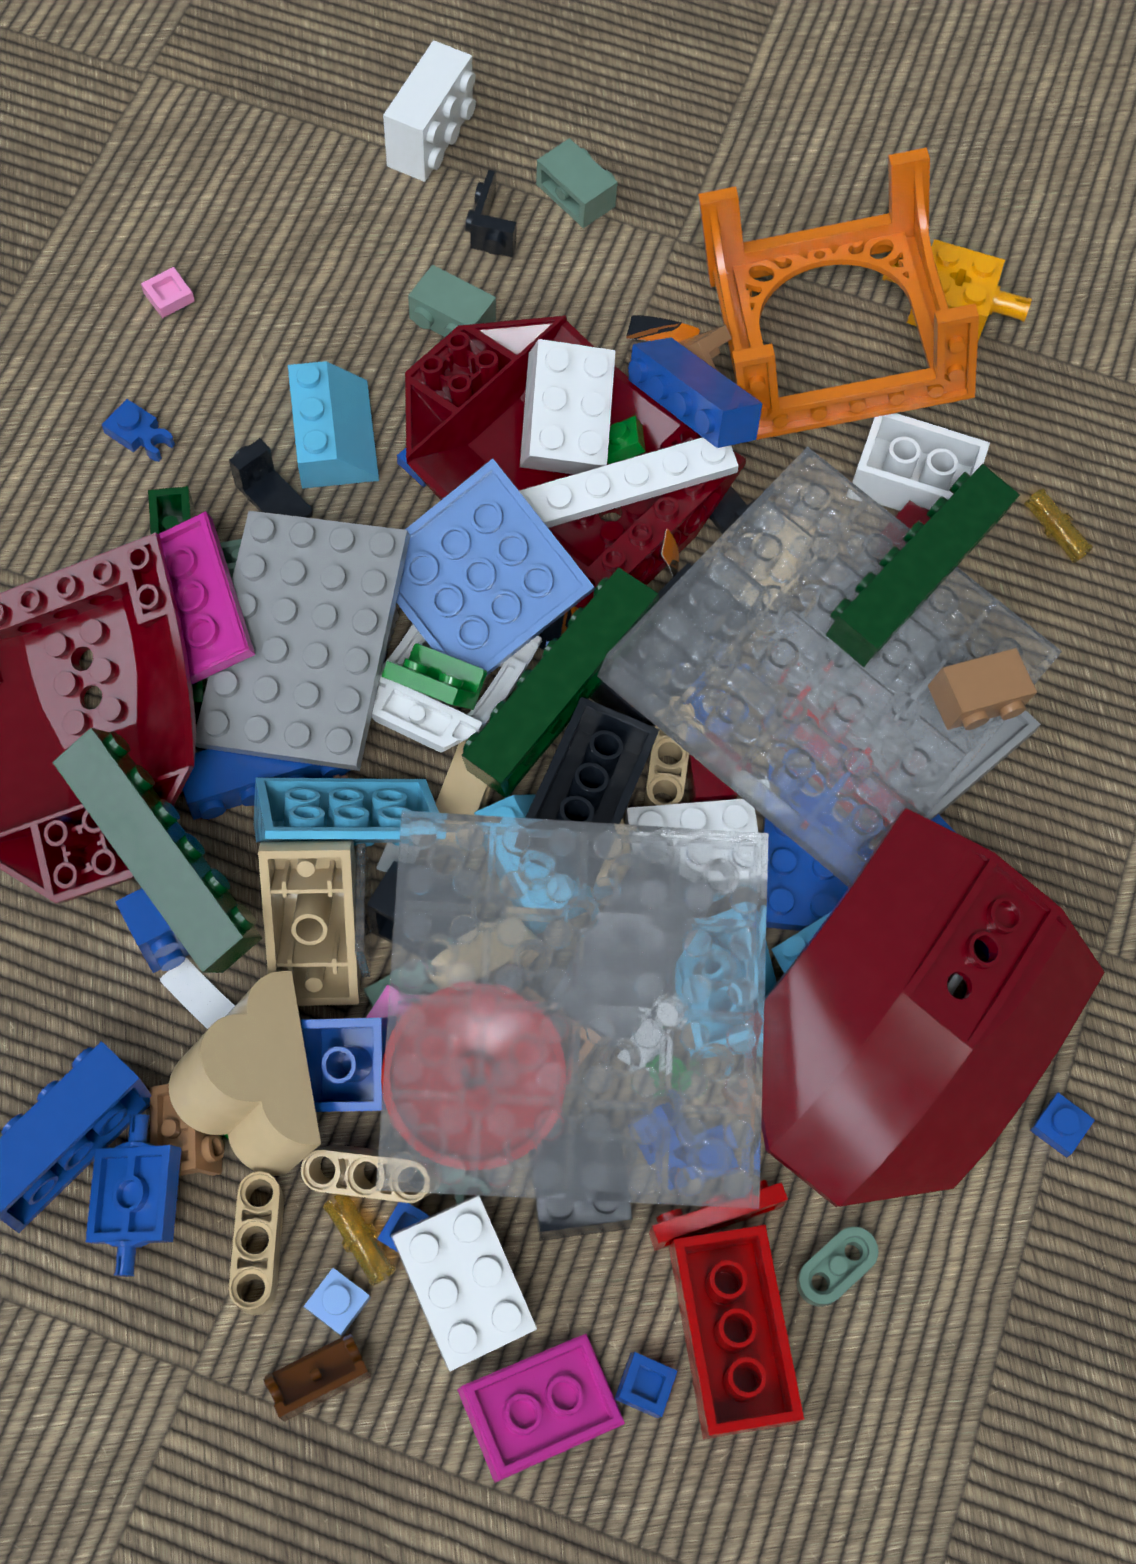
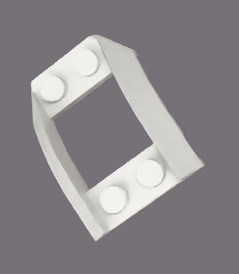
(431, 720)

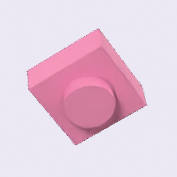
(167, 292)

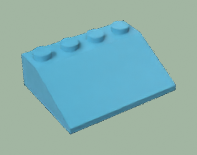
(336, 808)

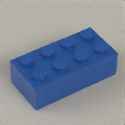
(63, 1129)

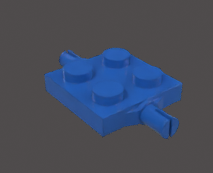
(133, 1195)

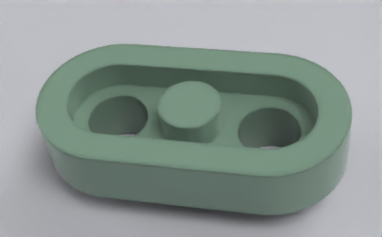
(836, 1267)

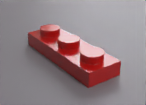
(710, 1218)

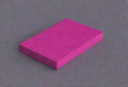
(540, 1407)

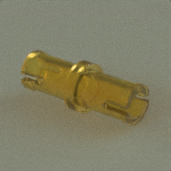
(1058, 525)
(359, 1238)

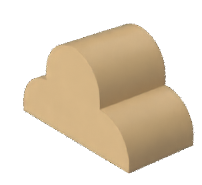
(311, 918)
(252, 1080)

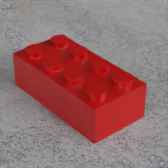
(735, 1332)

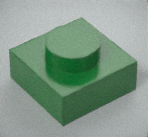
(625, 440)

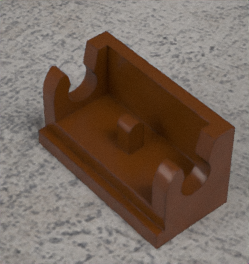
(316, 1377)

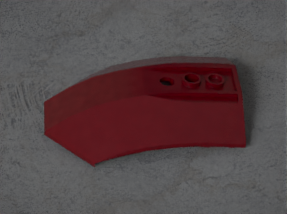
(470, 409)
(130, 621)
(868, 1058)

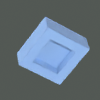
(337, 1302)

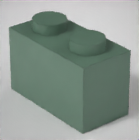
(576, 182)
(445, 301)

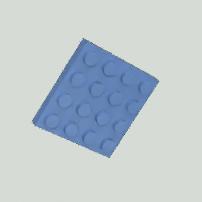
(486, 572)

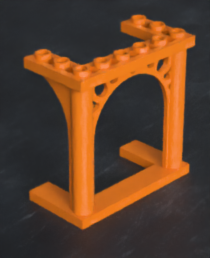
(946, 333)

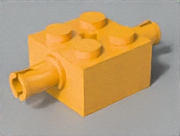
(973, 279)

